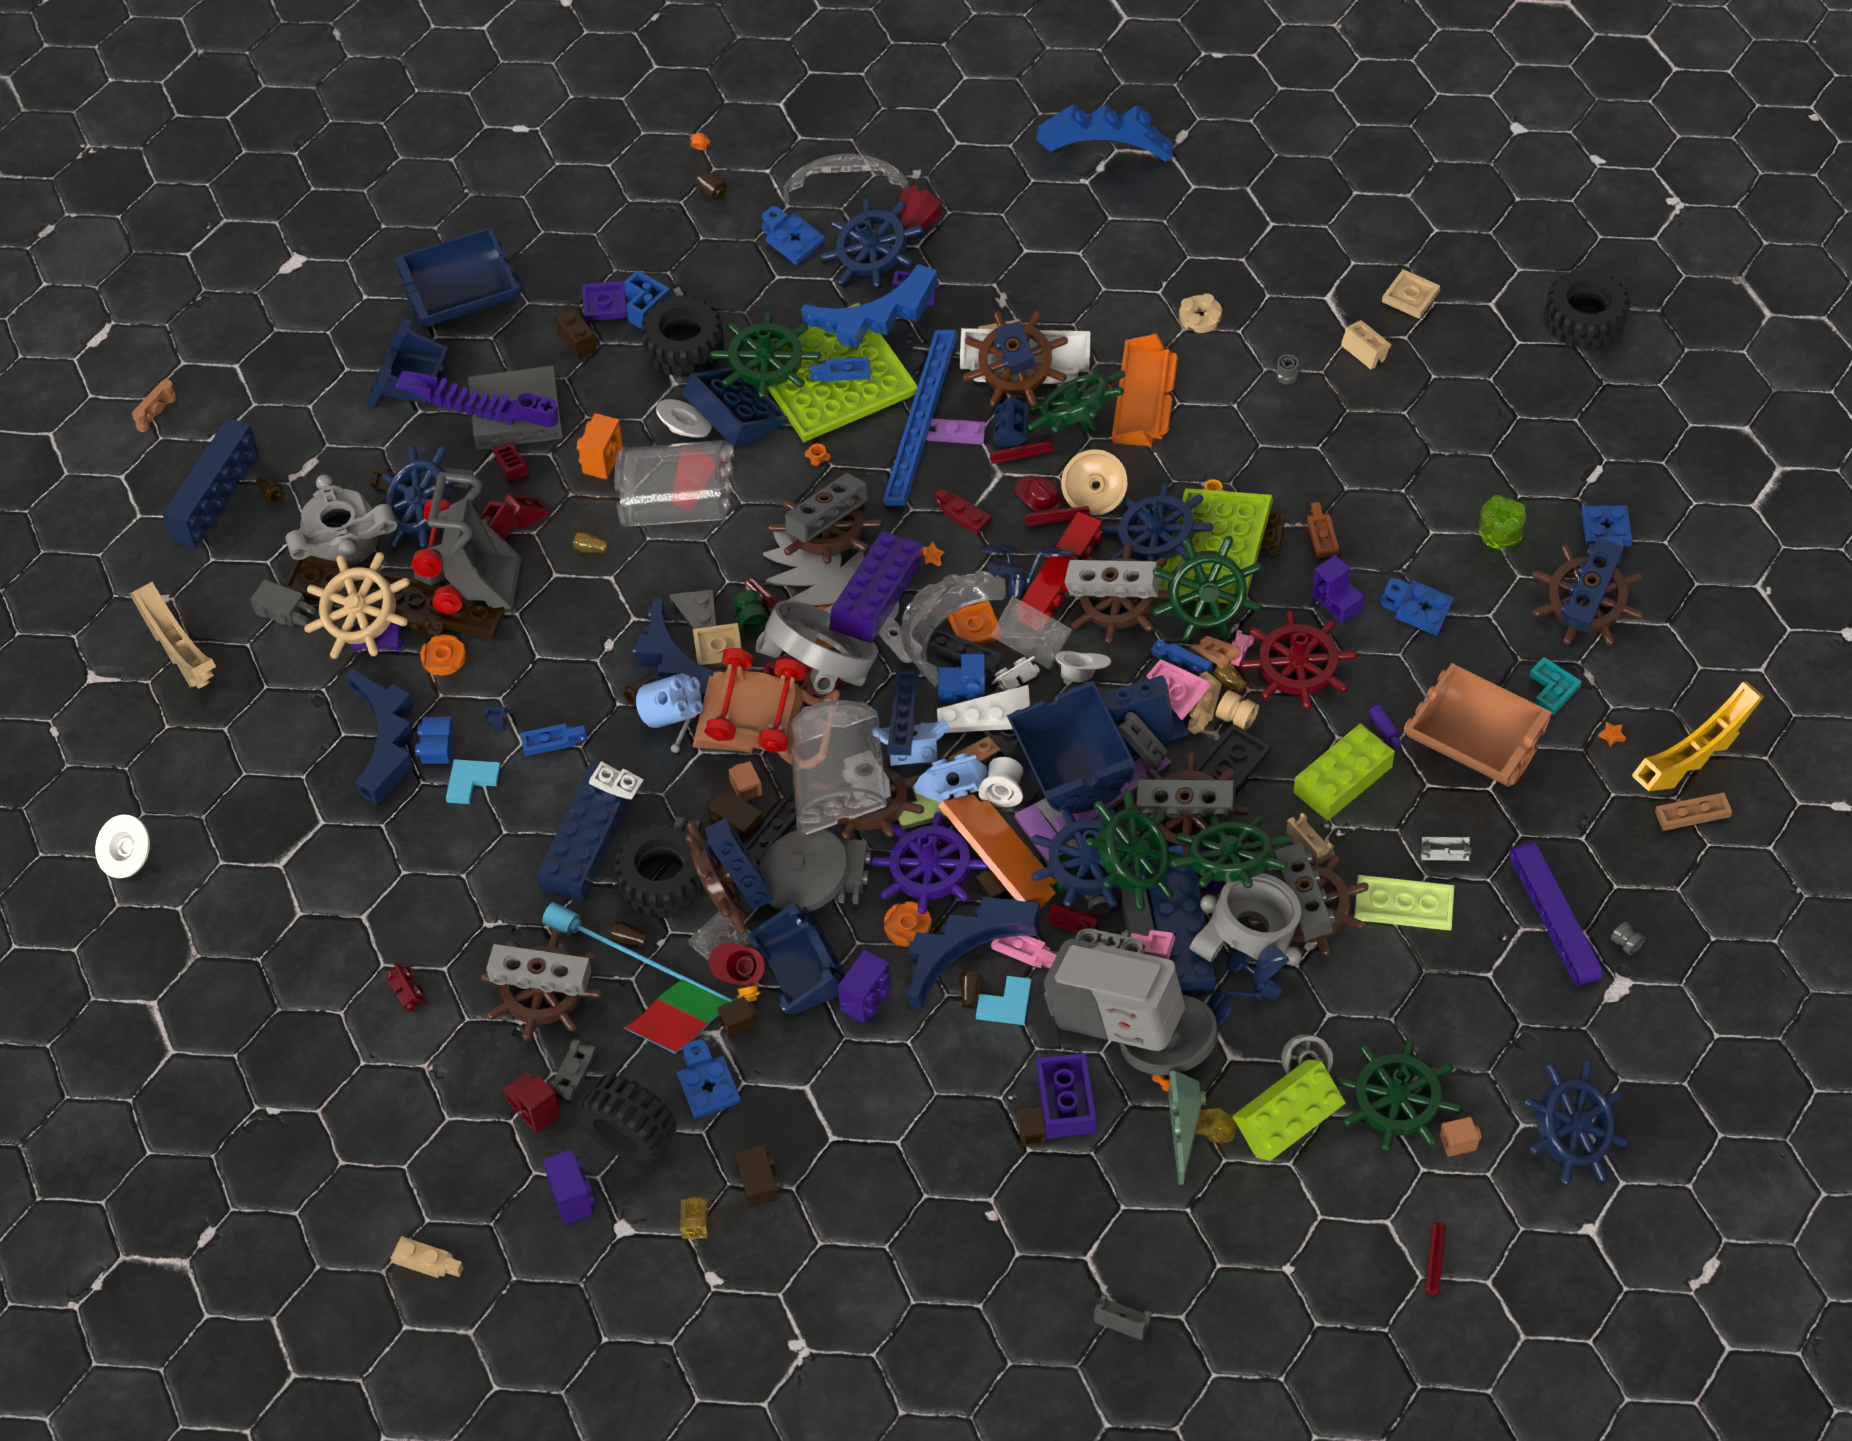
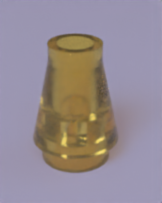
(588, 543)
(1230, 677)

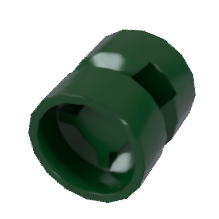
(750, 611)

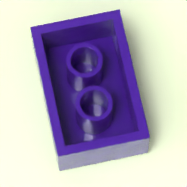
(1066, 1095)

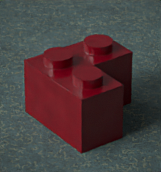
(533, 1101)

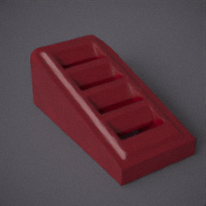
(514, 472)

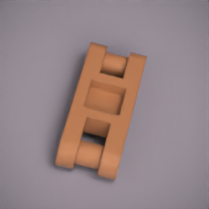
(153, 405)
(1216, 651)

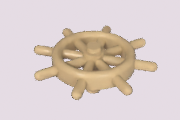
(357, 605)

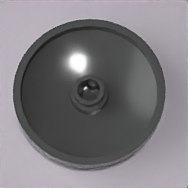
(805, 869)
(1188, 1046)

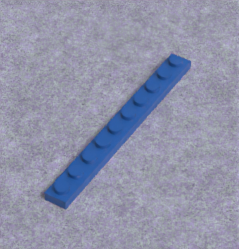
(920, 418)

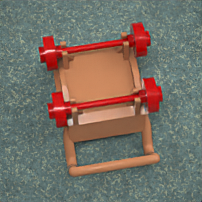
(752, 707)

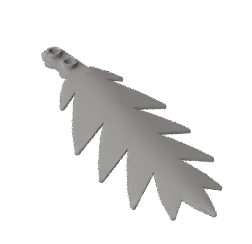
(827, 584)

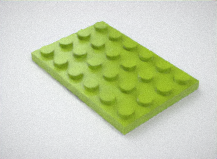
(1233, 515)

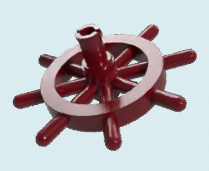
(1298, 659)

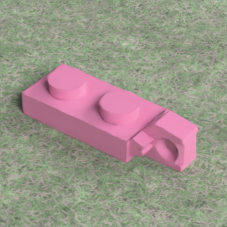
(1026, 950)

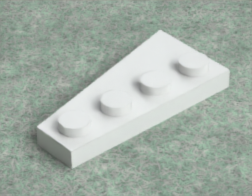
(984, 712)

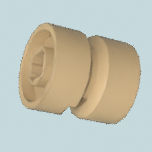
(1237, 710)

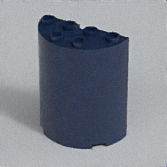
(457, 277)
(1074, 749)

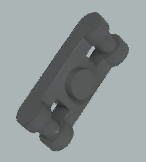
(1142, 741)
(574, 1069)

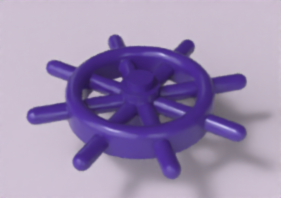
(930, 862)

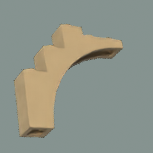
(164, 627)

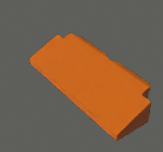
(1145, 405)
(999, 848)

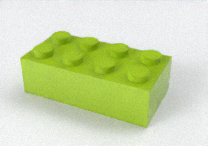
(1343, 772)
(1288, 1109)

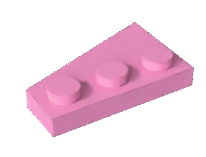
(1183, 687)

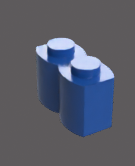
(435, 740)

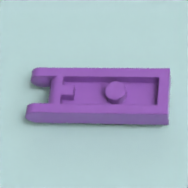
(957, 431)

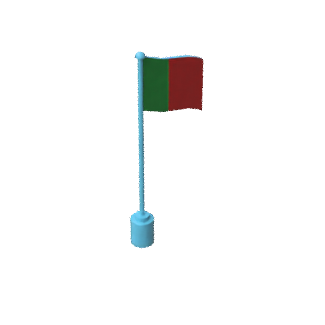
(678, 1012)

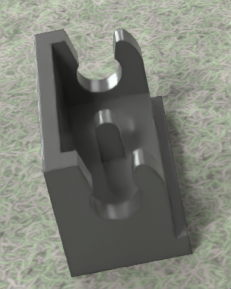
(1122, 1318)

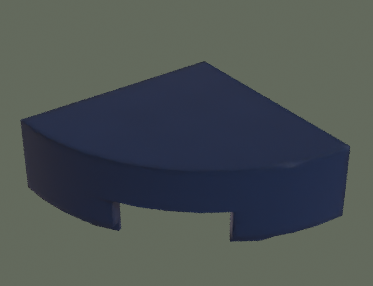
(496, 716)

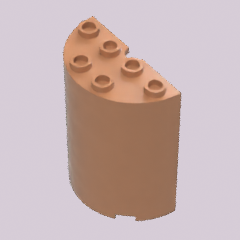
(1479, 725)

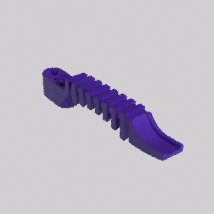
(526, 407)

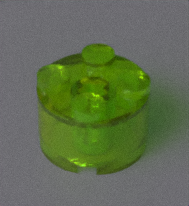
(1501, 522)

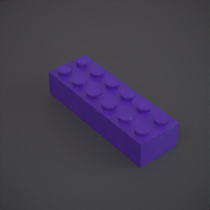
(876, 587)

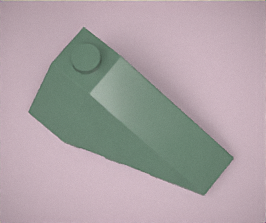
(1185, 1106)

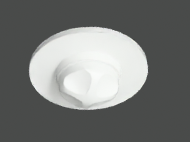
(683, 418)
(122, 846)

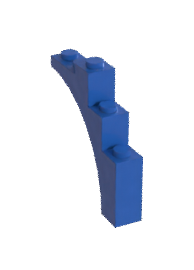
(1104, 124)
(879, 315)

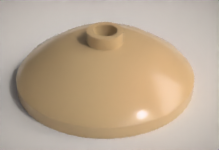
(1094, 467)

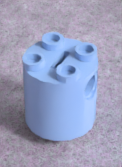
(669, 700)

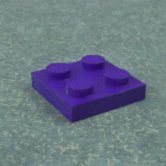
(604, 301)

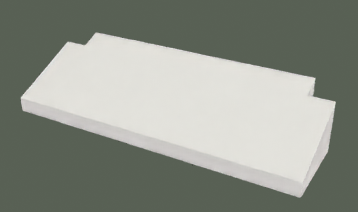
(1069, 359)

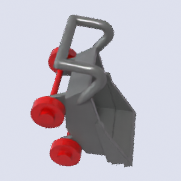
(471, 552)

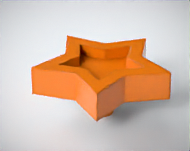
(932, 554)
(1612, 734)

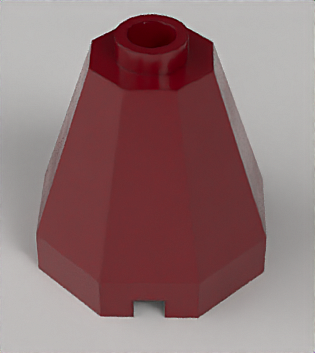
(920, 208)

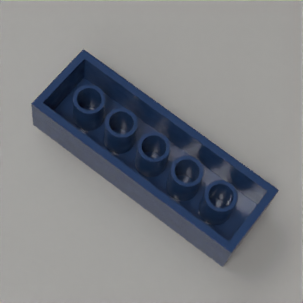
(210, 483)
(582, 840)
(1184, 919)

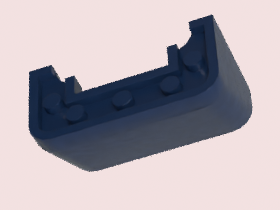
(799, 958)

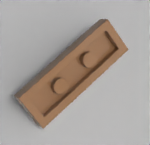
(1693, 811)

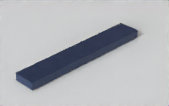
(903, 713)

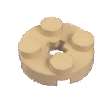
(1200, 303)

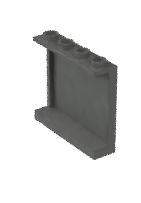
(512, 384)

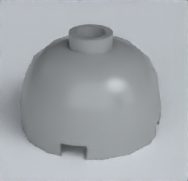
(1305, 1047)

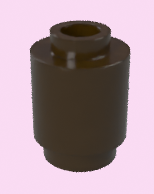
(711, 185)

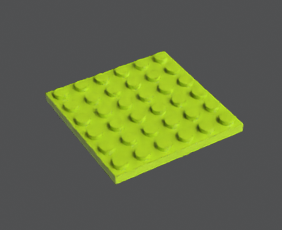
(832, 404)

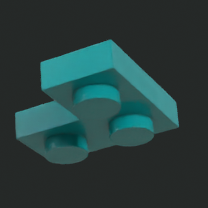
(1557, 682)

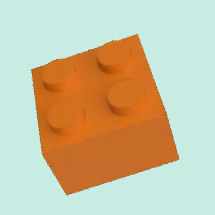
(600, 446)

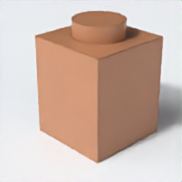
(745, 781)
(1460, 1136)

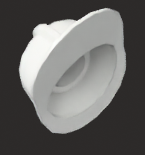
(1080, 666)

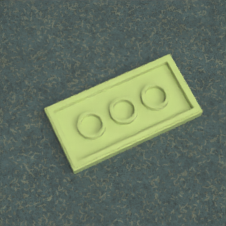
(1405, 903)

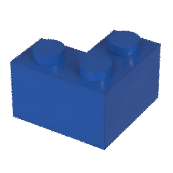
(642, 295)
(962, 683)

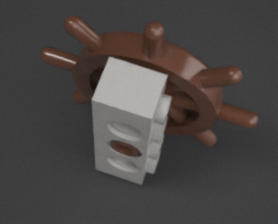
(1118, 583)
(540, 973)

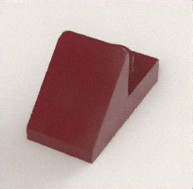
(526, 509)

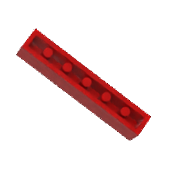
(1049, 584)

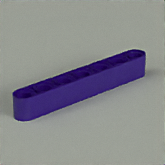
(1556, 914)

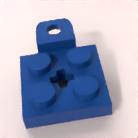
(782, 231)
(1615, 516)
(1409, 602)
(703, 1070)

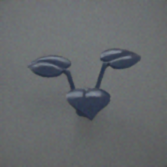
(1017, 579)
(1267, 964)

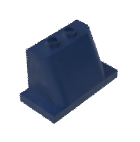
(408, 353)
(1152, 705)

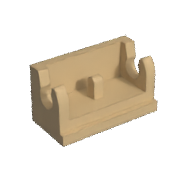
(1365, 344)
(1303, 832)

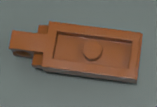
(1322, 532)

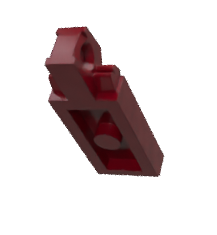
(962, 511)

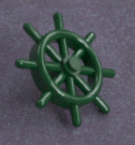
(765, 354)
(1077, 401)
(1207, 589)
(1133, 850)
(1231, 851)
(1398, 1094)

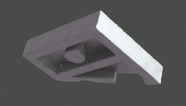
(696, 608)

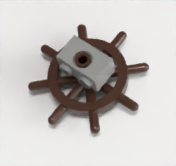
(895, 807)

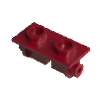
(1071, 920)
(403, 979)

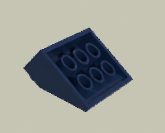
(733, 409)

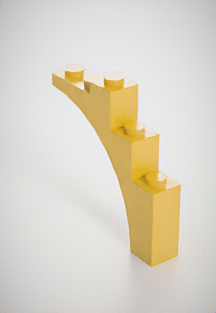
(1716, 734)

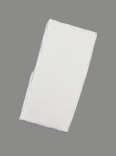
(615, 782)

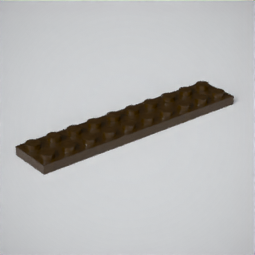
(417, 598)

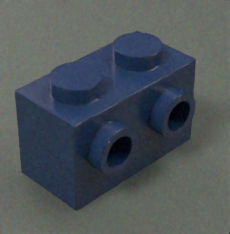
(1010, 423)

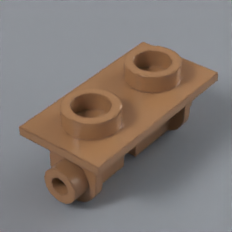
(984, 750)

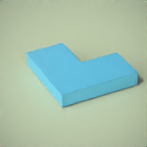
(466, 775)
(1006, 1009)

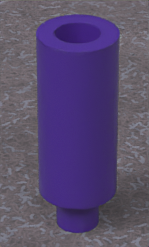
(1385, 725)

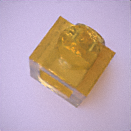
(1216, 1125)
(689, 1225)

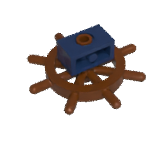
(1016, 358)

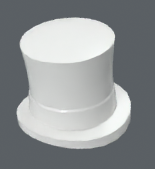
(1002, 784)

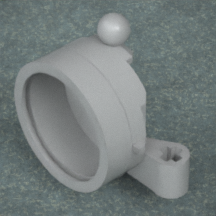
(353, 540)
(1266, 900)

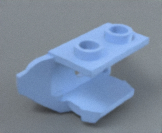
(924, 743)
(934, 784)

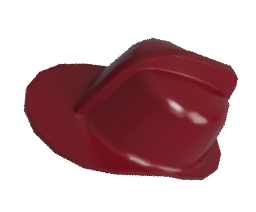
(1039, 493)
(736, 964)

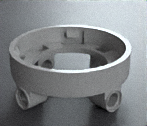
(795, 629)

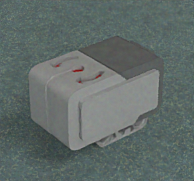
(1114, 990)

